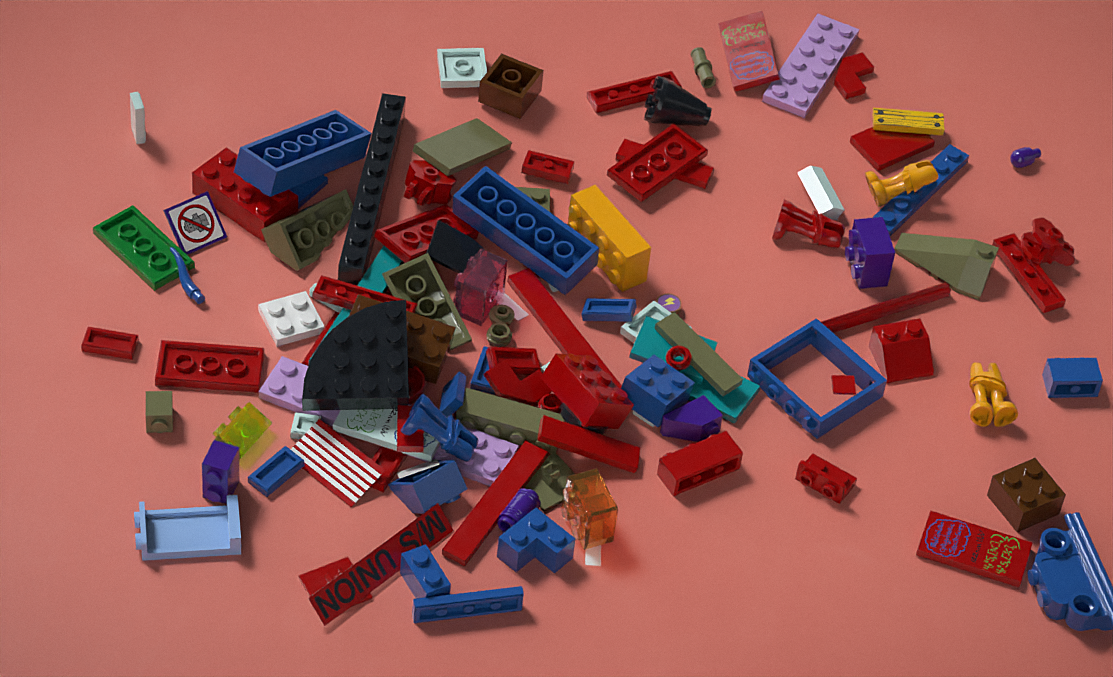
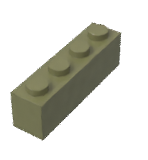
(504, 418)

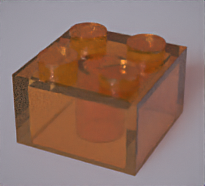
(589, 509)

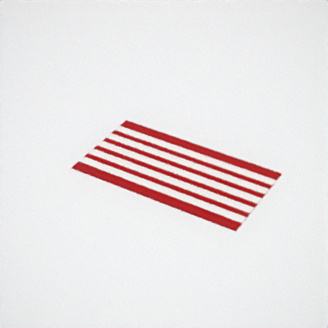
(336, 463)

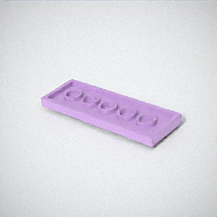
(810, 65)

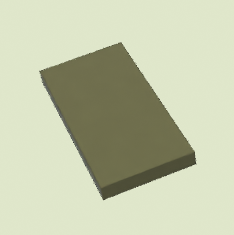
(462, 146)

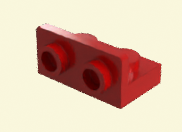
(825, 478)

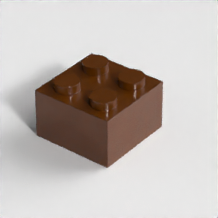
(510, 86)
(1026, 494)

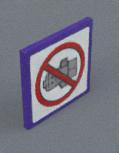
(195, 223)

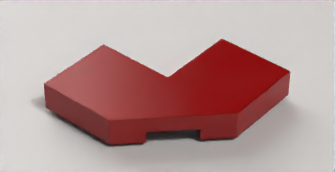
(848, 75)
(508, 385)

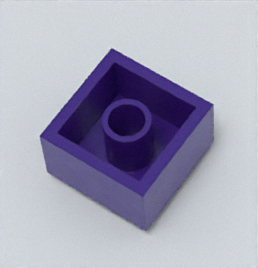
(870, 252)

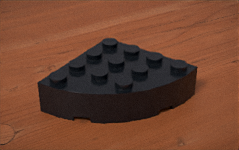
(361, 362)

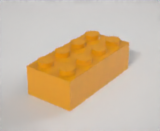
(622, 250)

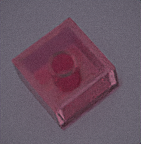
(480, 286)

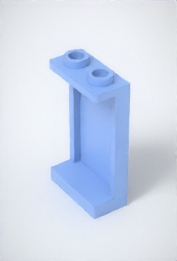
(188, 531)

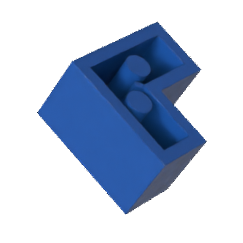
(536, 538)

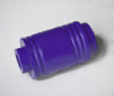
(518, 507)

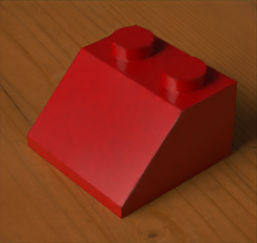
(902, 350)

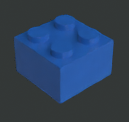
(656, 389)

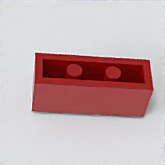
(699, 463)

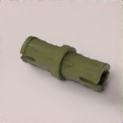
(703, 67)

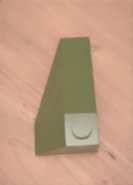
(306, 233)
(958, 261)
(421, 284)

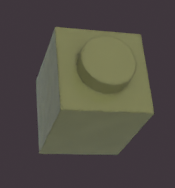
(159, 411)

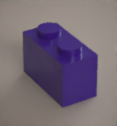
(220, 471)

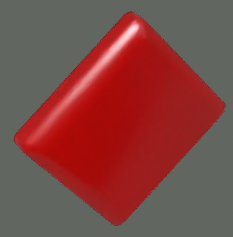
(843, 384)

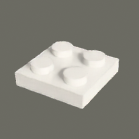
(291, 318)

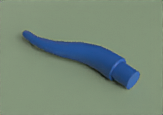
(186, 281)

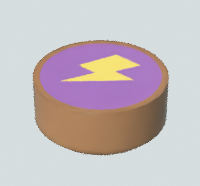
(670, 302)

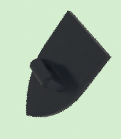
(452, 247)

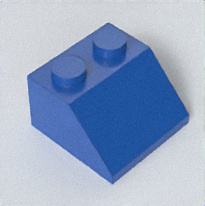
(430, 486)

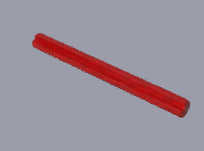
(887, 308)

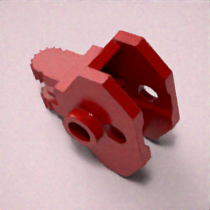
(428, 184)
(1046, 244)

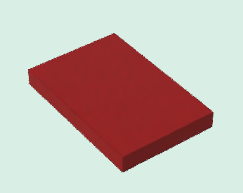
(889, 147)

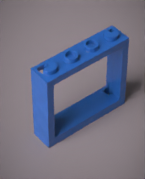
(835, 351)

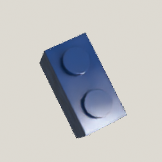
(1072, 377)
(423, 573)

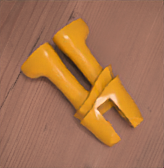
(911, 178)
(990, 385)

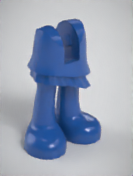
(449, 432)

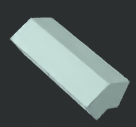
(821, 192)

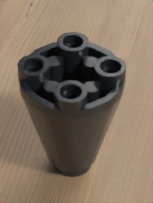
(675, 105)

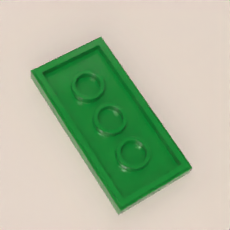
(142, 247)

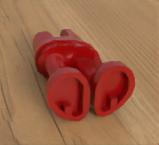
(817, 227)

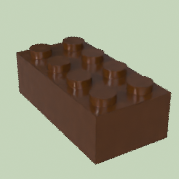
(426, 340)

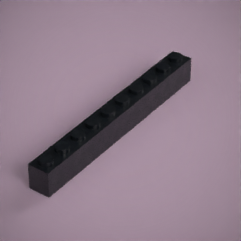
(372, 189)

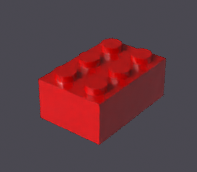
(587, 390)

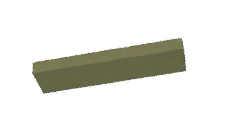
(704, 358)

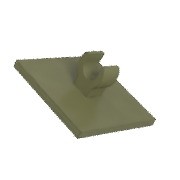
(550, 481)

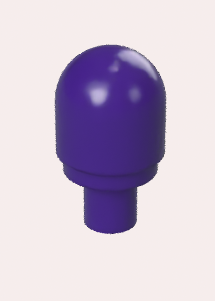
(1024, 156)

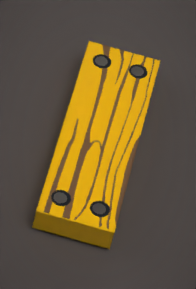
(908, 121)

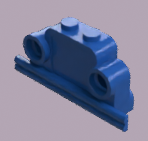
(1072, 578)

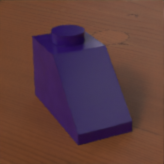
(692, 421)

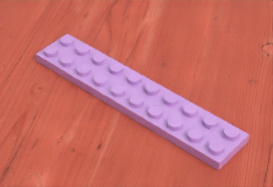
(285, 389)

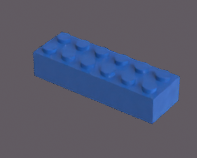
(302, 153)
(525, 230)

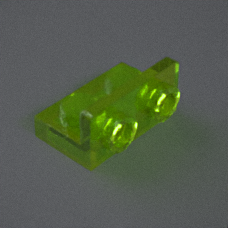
(244, 429)

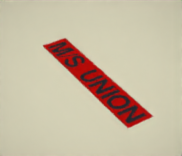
(378, 565)

